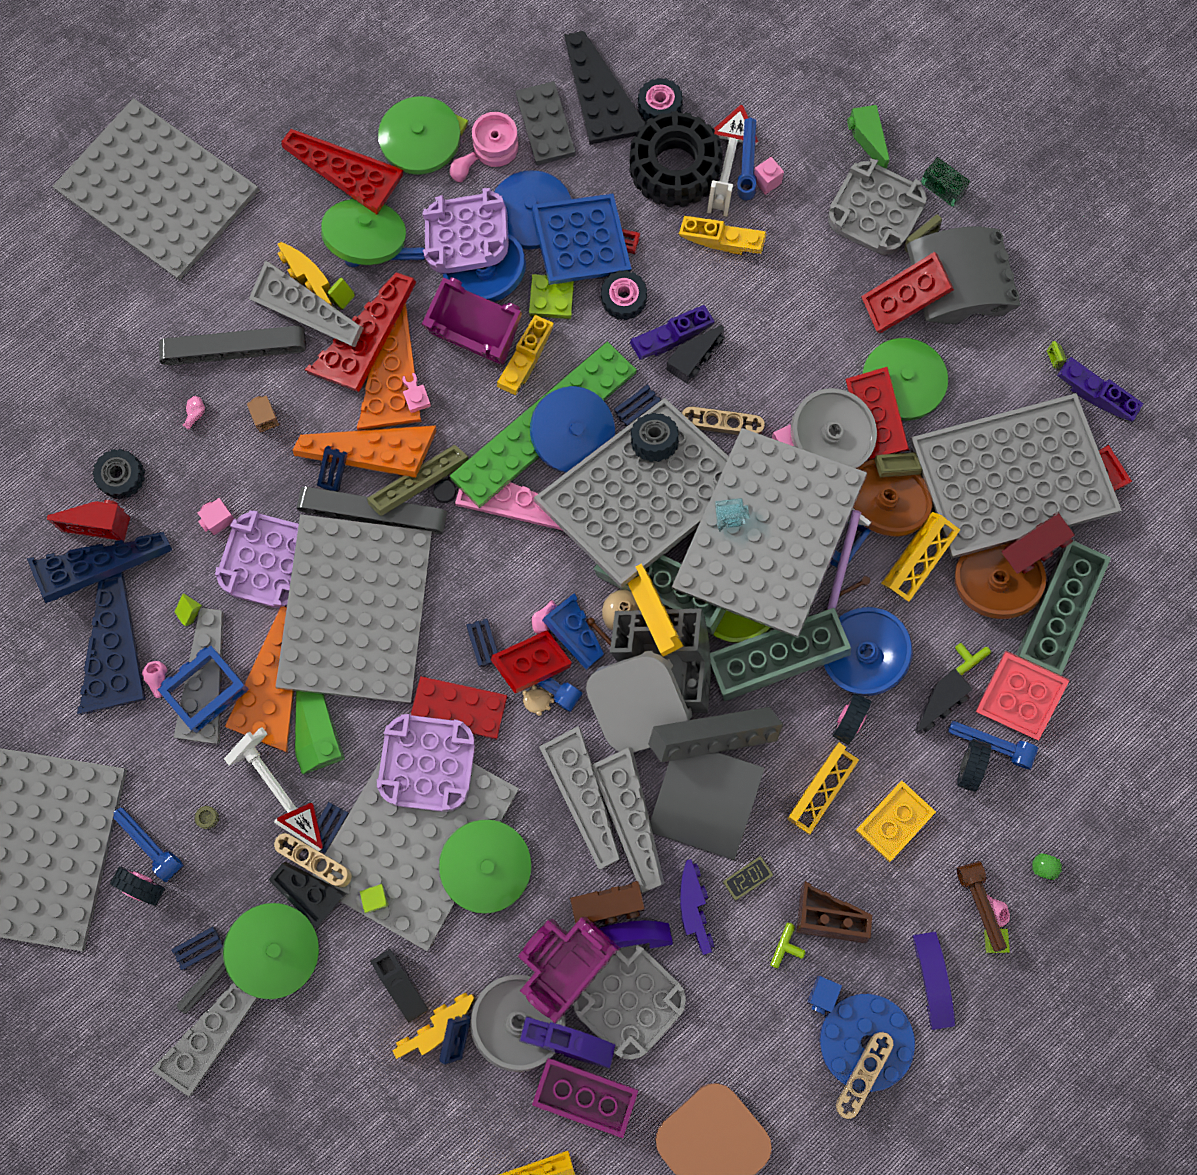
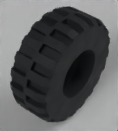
(675, 132)

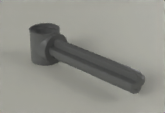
(202, 985)

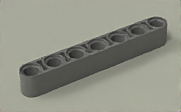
(232, 345)
(356, 508)

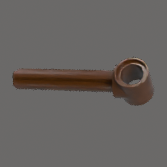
(972, 877)

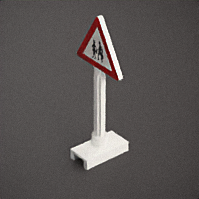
(730, 129)
(297, 821)

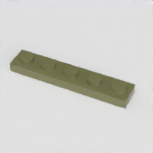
(407, 487)

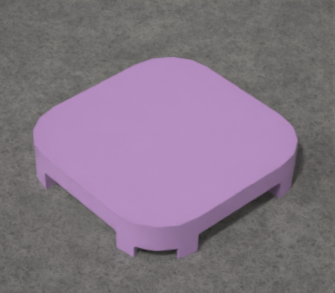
(466, 232)
(259, 559)
(426, 763)

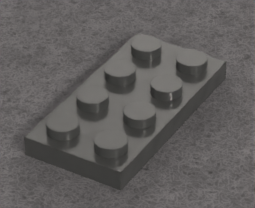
(545, 123)

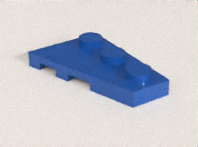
(572, 630)

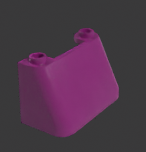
(472, 321)

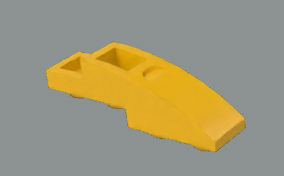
(721, 237)
(304, 271)
(526, 355)
(430, 1038)

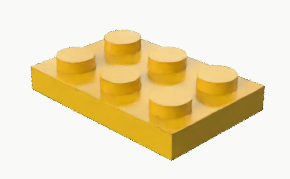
(895, 821)

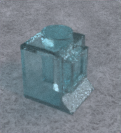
(731, 513)

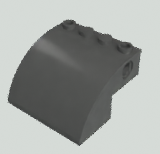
(977, 270)
(690, 663)

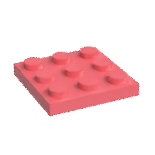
(1022, 695)

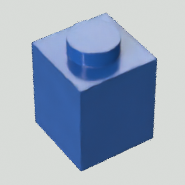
(824, 995)

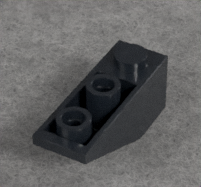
(691, 355)
(944, 695)
(399, 984)

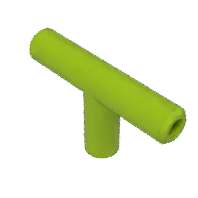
(970, 661)
(785, 946)

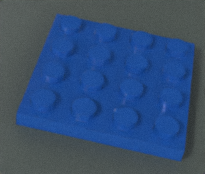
(580, 238)

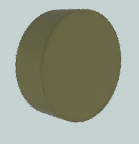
(206, 817)

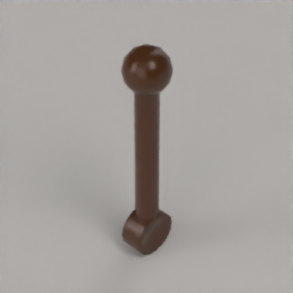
(864, 581)
(591, 622)

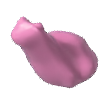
(460, 167)
(195, 410)
(537, 623)
(154, 675)
(1000, 910)

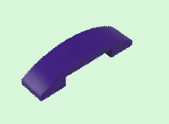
(639, 932)
(935, 980)

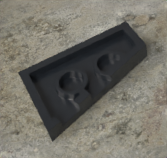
(307, 893)

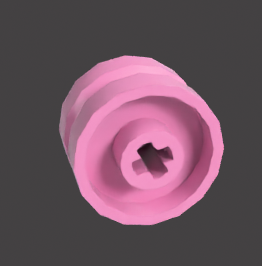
(495, 139)

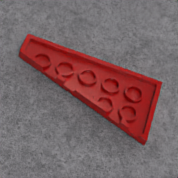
(355, 174)
(350, 364)

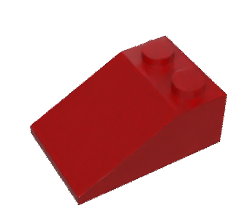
(93, 519)

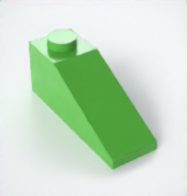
(868, 133)

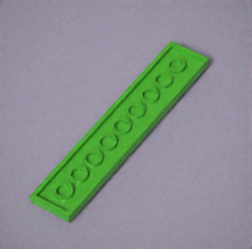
(512, 448)

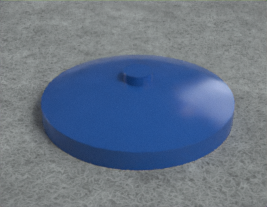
(519, 195)
(497, 280)
(570, 426)
(878, 652)

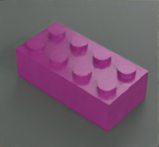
(585, 1097)

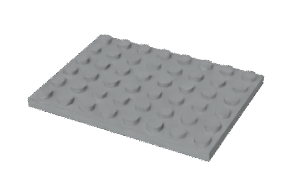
(156, 189)
(1015, 472)
(633, 508)
(783, 551)
(354, 609)
(53, 845)
(403, 853)

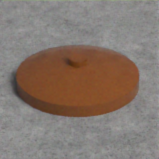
(893, 503)
(994, 588)

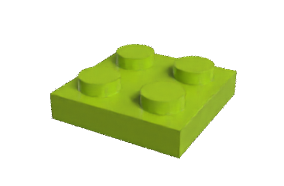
(552, 299)

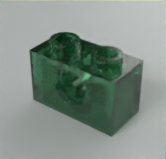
(945, 181)

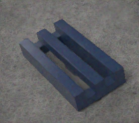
(651, 394)
(339, 474)
(477, 625)
(322, 819)
(179, 957)
(455, 1039)

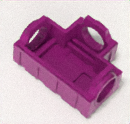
(564, 964)

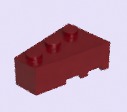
(1038, 543)

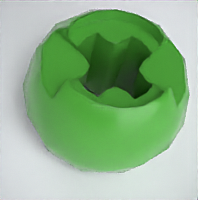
(1046, 866)

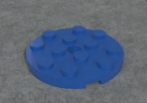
(864, 1016)

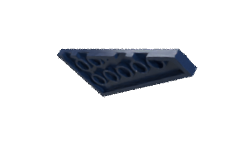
(91, 564)
(112, 656)

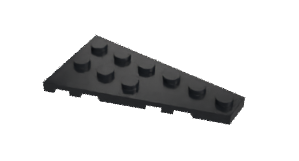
(603, 102)

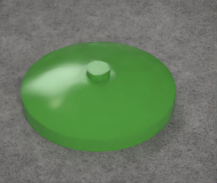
(419, 135)
(361, 235)
(915, 372)
(484, 866)
(270, 951)

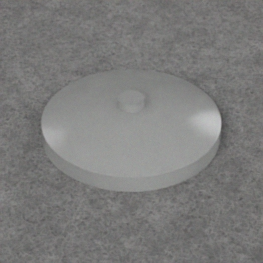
(835, 427)
(498, 1024)

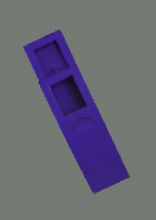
(673, 333)
(1098, 392)
(691, 897)
(567, 1042)

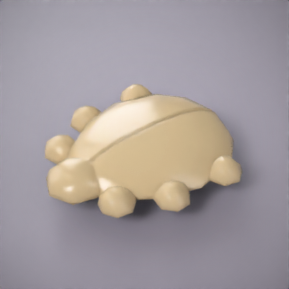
(537, 700)

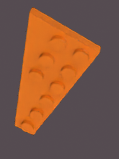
(384, 396)
(383, 450)
(263, 703)

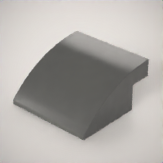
(707, 802)

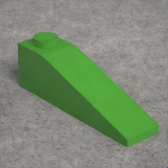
(315, 733)

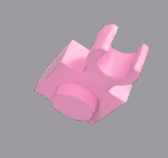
(415, 395)

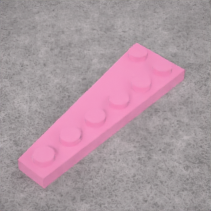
(513, 503)

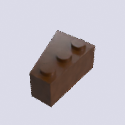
(609, 904)
(830, 917)

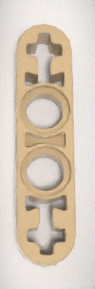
(723, 417)
(312, 860)
(861, 1073)

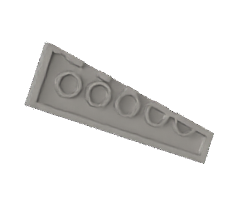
(294, 300)
(205, 683)
(576, 779)
(626, 804)
(201, 1045)

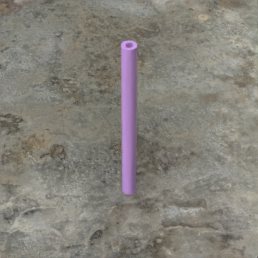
(844, 558)

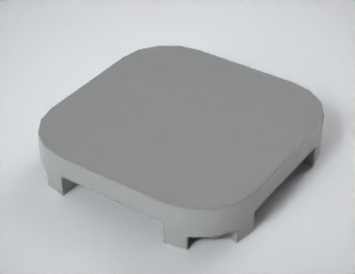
(876, 207)
(634, 698)
(631, 1002)

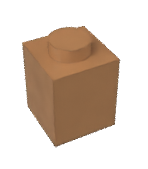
(262, 413)

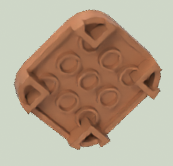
(713, 1136)

